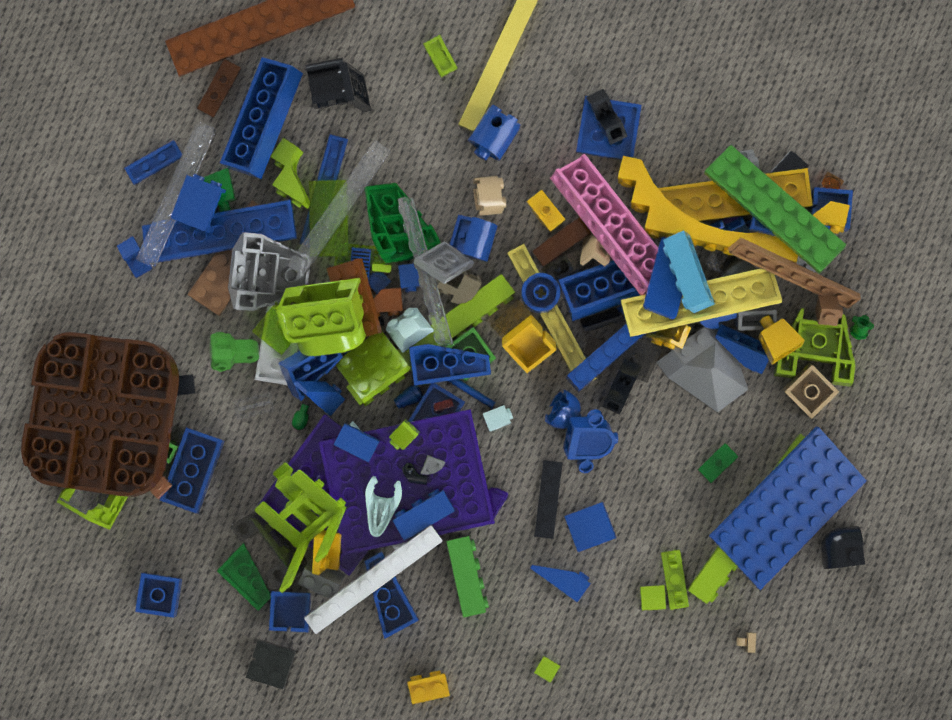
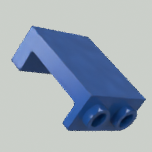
(197, 202)

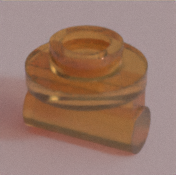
(831, 181)

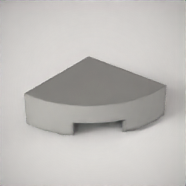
(432, 465)

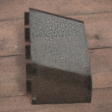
(253, 524)

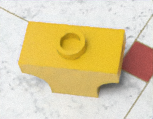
(545, 211)

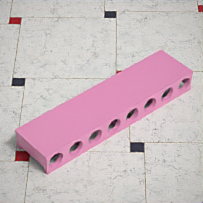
(608, 220)

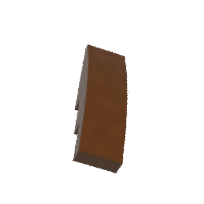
(561, 241)

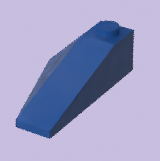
(441, 364)

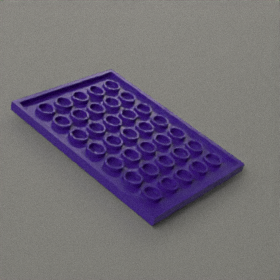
(462, 477)

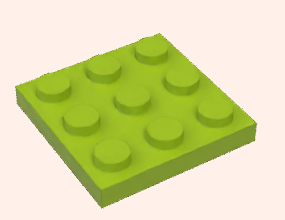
(372, 366)

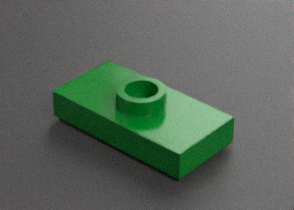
(718, 463)

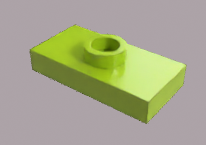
(440, 56)

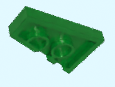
(245, 577)

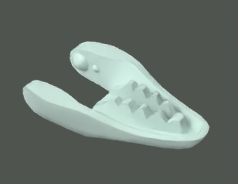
(379, 508)

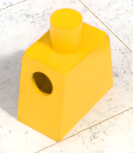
(778, 339)

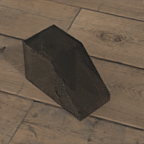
(565, 266)

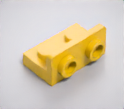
(671, 337)
(332, 559)
(428, 688)

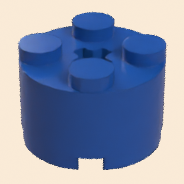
(531, 299)

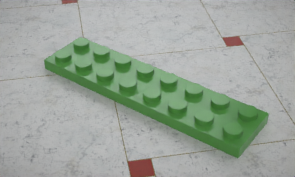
(775, 209)

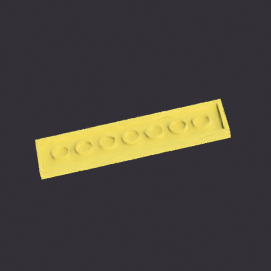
(730, 294)

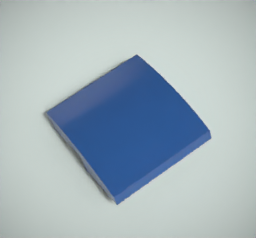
(590, 527)

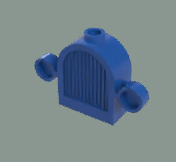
(589, 439)

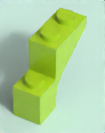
(288, 183)

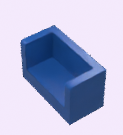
(356, 442)

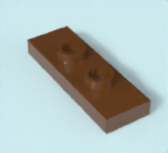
(219, 88)

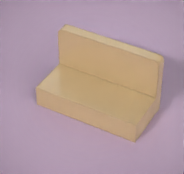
(593, 249)

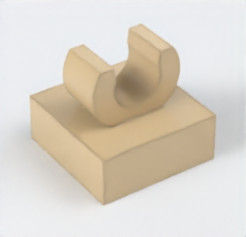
(749, 642)

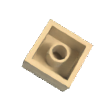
(810, 390)

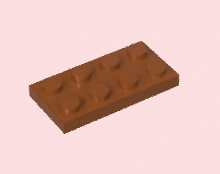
(352, 270)

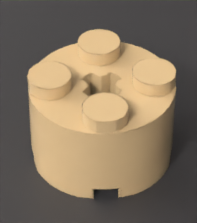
(489, 196)

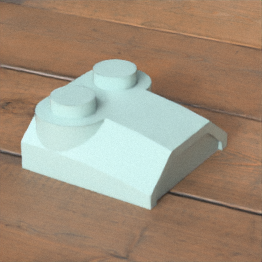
(408, 328)

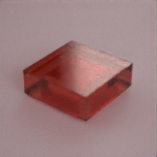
(443, 405)

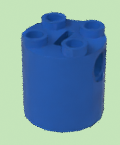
(494, 134)

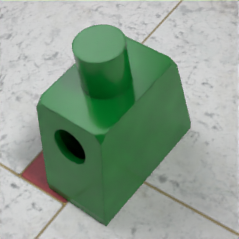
(224, 178)

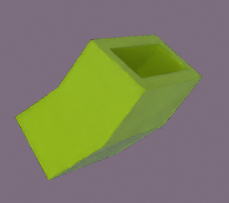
(653, 597)

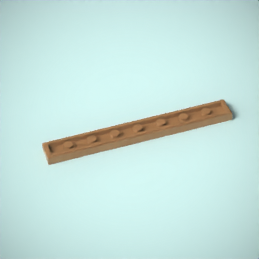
(793, 272)

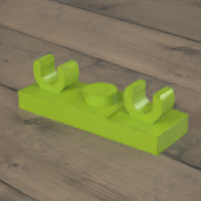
(674, 579)

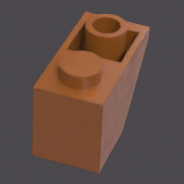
(389, 301)

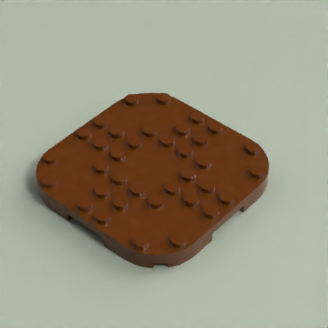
(100, 414)

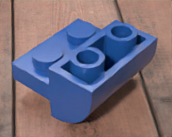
(473, 237)

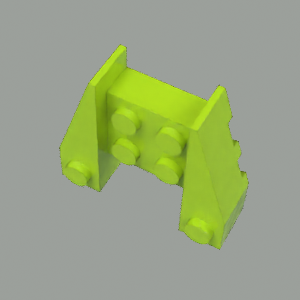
(821, 344)

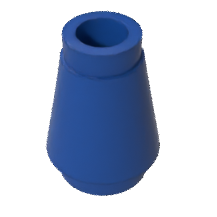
(409, 396)

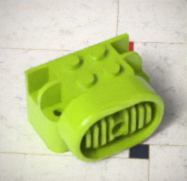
(323, 317)

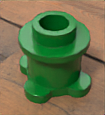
(861, 327)

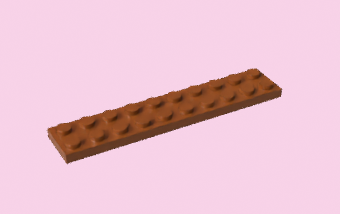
(247, 30)

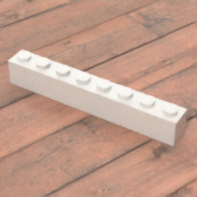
(373, 579)

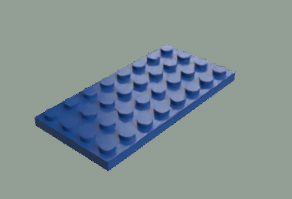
(788, 508)

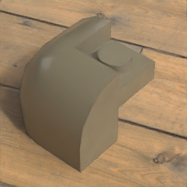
(461, 288)

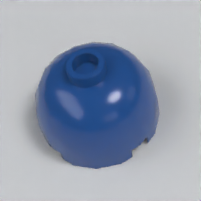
(564, 406)

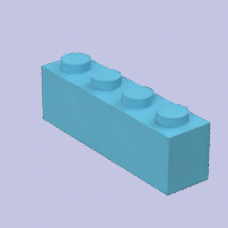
(688, 272)

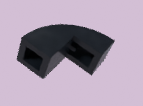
(606, 117)
(621, 386)

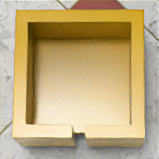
(529, 344)

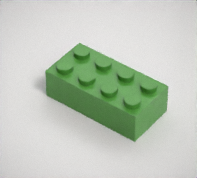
(466, 576)

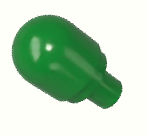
(300, 418)

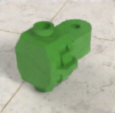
(227, 351)

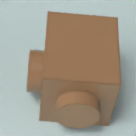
(828, 310)

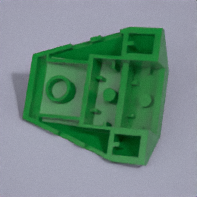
(387, 223)

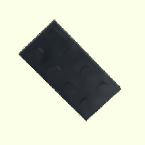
(354, 87)

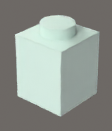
(497, 418)

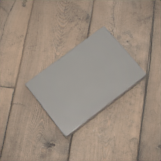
(444, 262)

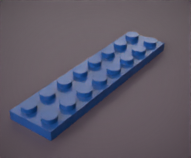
(270, 219)

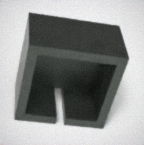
(271, 664)

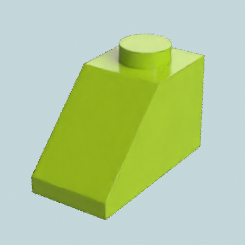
(403, 435)

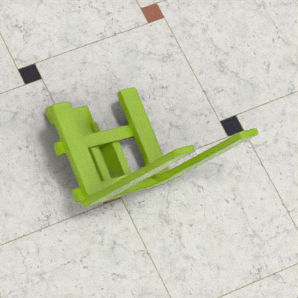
(303, 496)

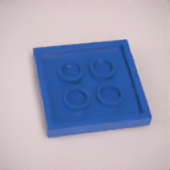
(593, 141)

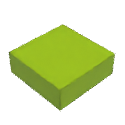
(381, 268)
(547, 669)

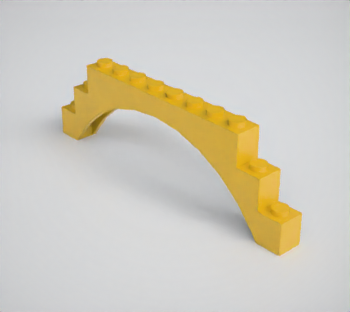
(667, 220)

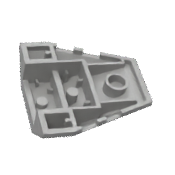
(261, 272)
(705, 369)

